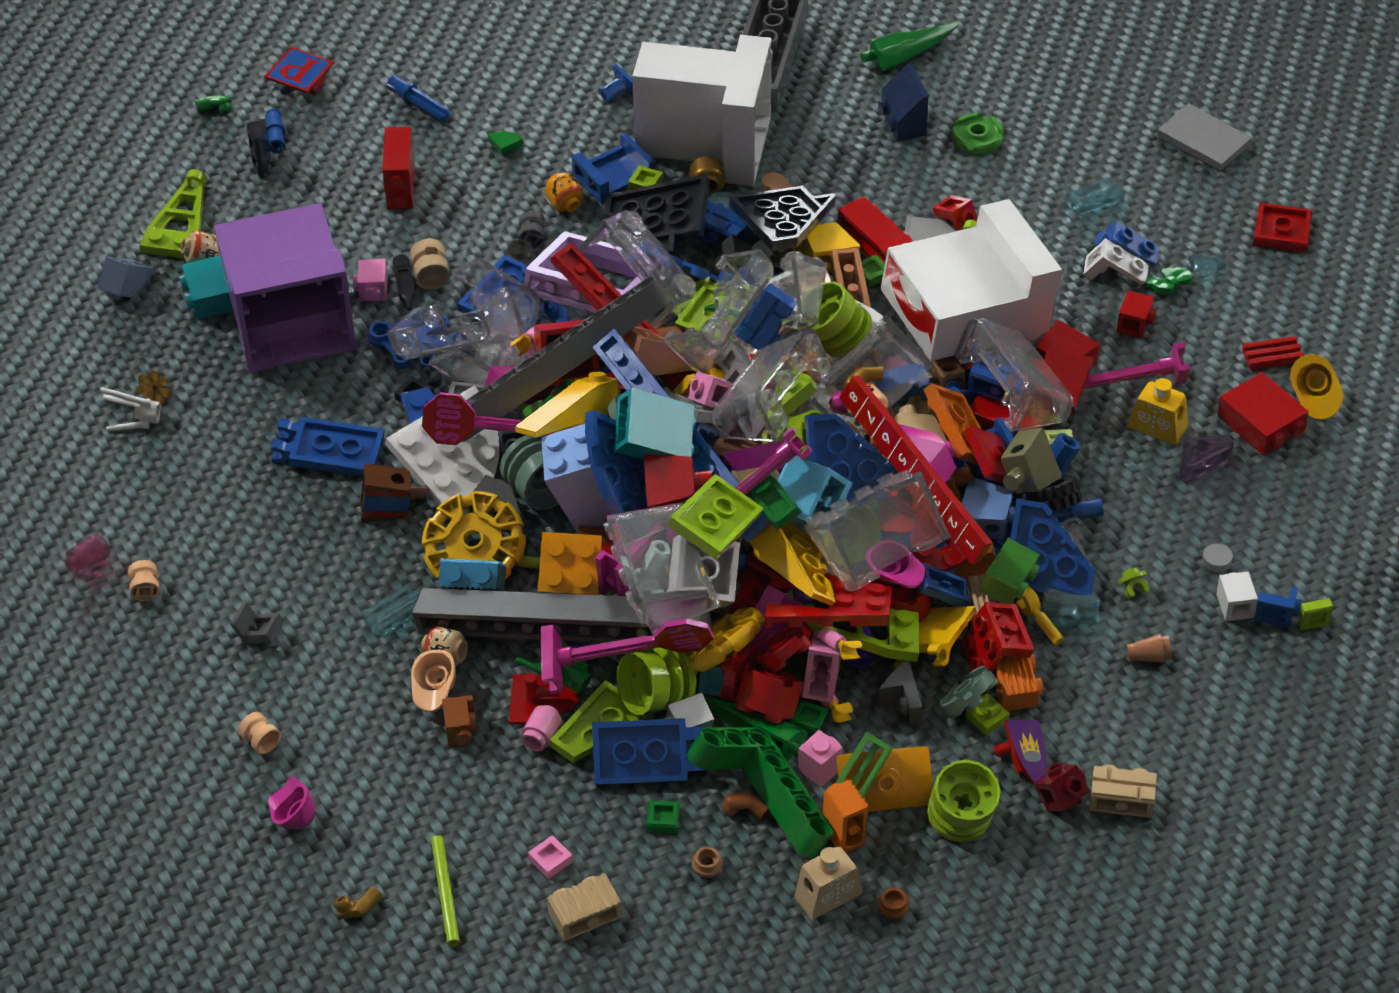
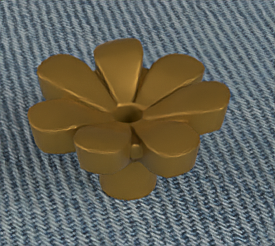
(154, 387)

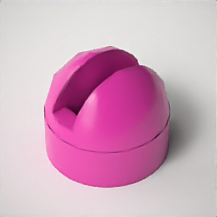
(836, 404)

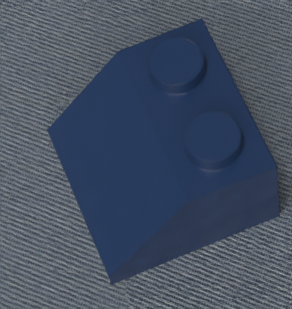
(905, 105)

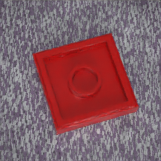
(1282, 227)

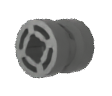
(532, 228)

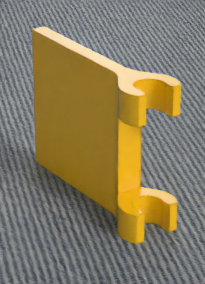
(941, 631)

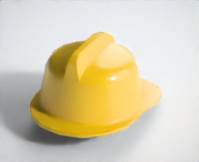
(1316, 386)

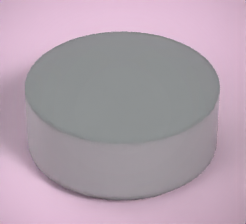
(1217, 558)

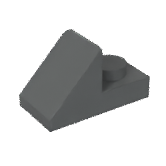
(902, 690)

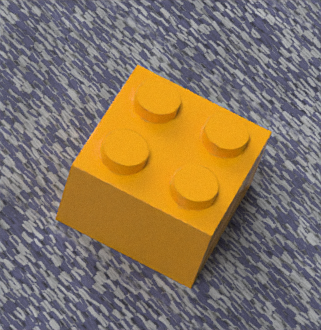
(569, 563)

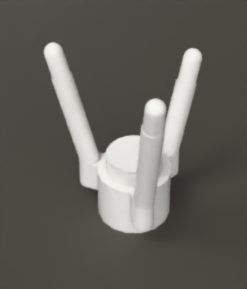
(145, 410)

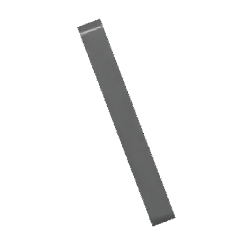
(567, 351)

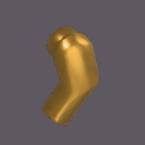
(867, 374)
(357, 908)

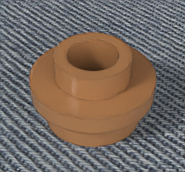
(707, 855)

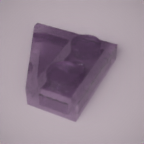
(1204, 455)

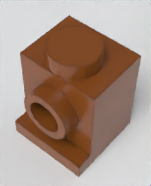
(459, 720)

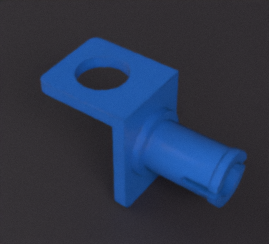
(621, 84)

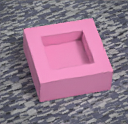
(550, 857)

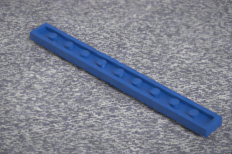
(634, 374)

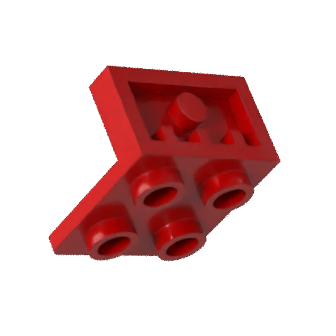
(995, 634)

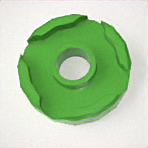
(967, 141)

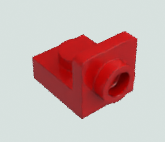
(956, 210)

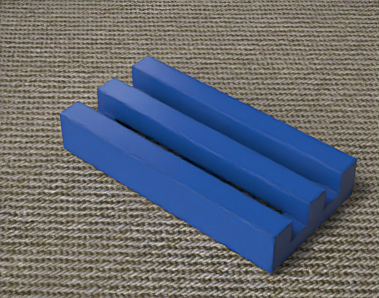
(942, 589)

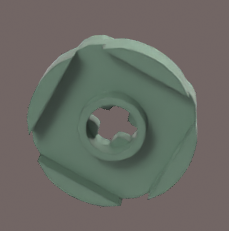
(968, 693)

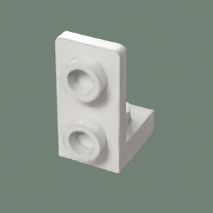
(1112, 255)

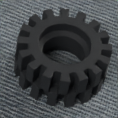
(1058, 494)

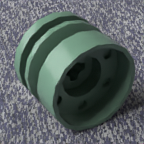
(524, 471)

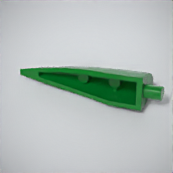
(901, 47)
(784, 734)

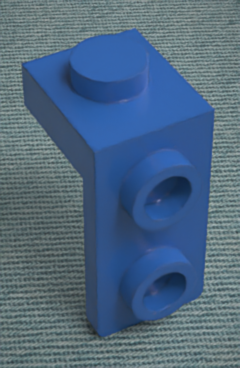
(1130, 241)

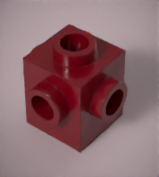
(1062, 787)

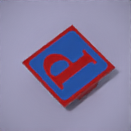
(300, 70)

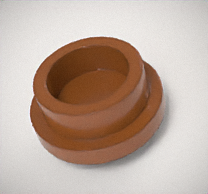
(893, 903)

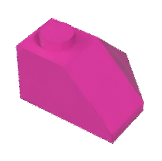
(935, 451)

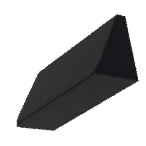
(259, 146)

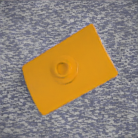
(901, 782)

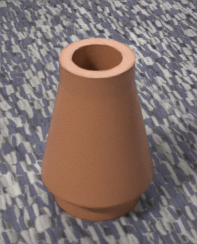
(1151, 649)

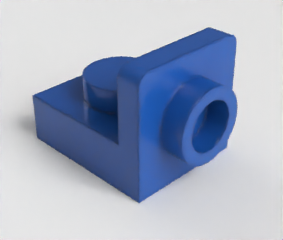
(1278, 609)

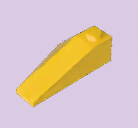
(571, 405)
(796, 559)

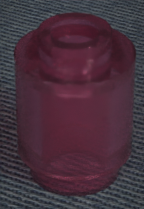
(87, 554)

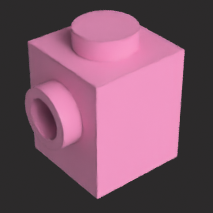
(371, 280)
(708, 389)
(818, 757)

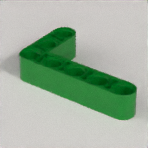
(771, 776)

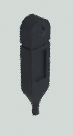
(404, 279)

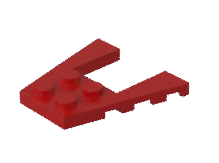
(861, 607)

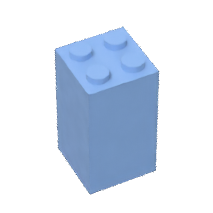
(572, 479)

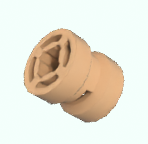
(143, 580)
(256, 730)

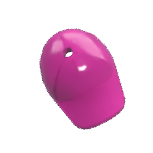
(905, 572)
(292, 805)

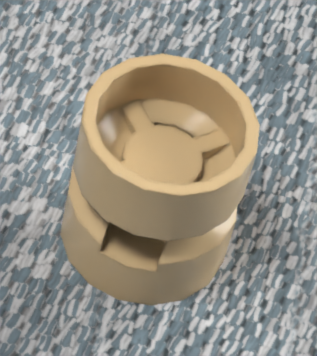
(430, 264)

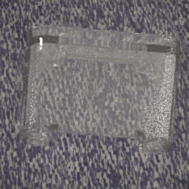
(743, 282)
(886, 348)
(1030, 385)

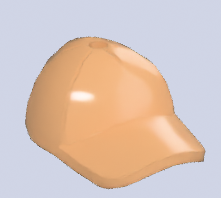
(426, 675)

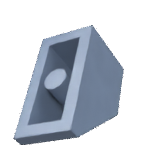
(123, 277)

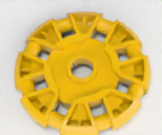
(480, 523)
(731, 634)

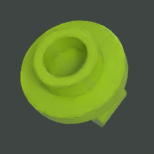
(1133, 577)

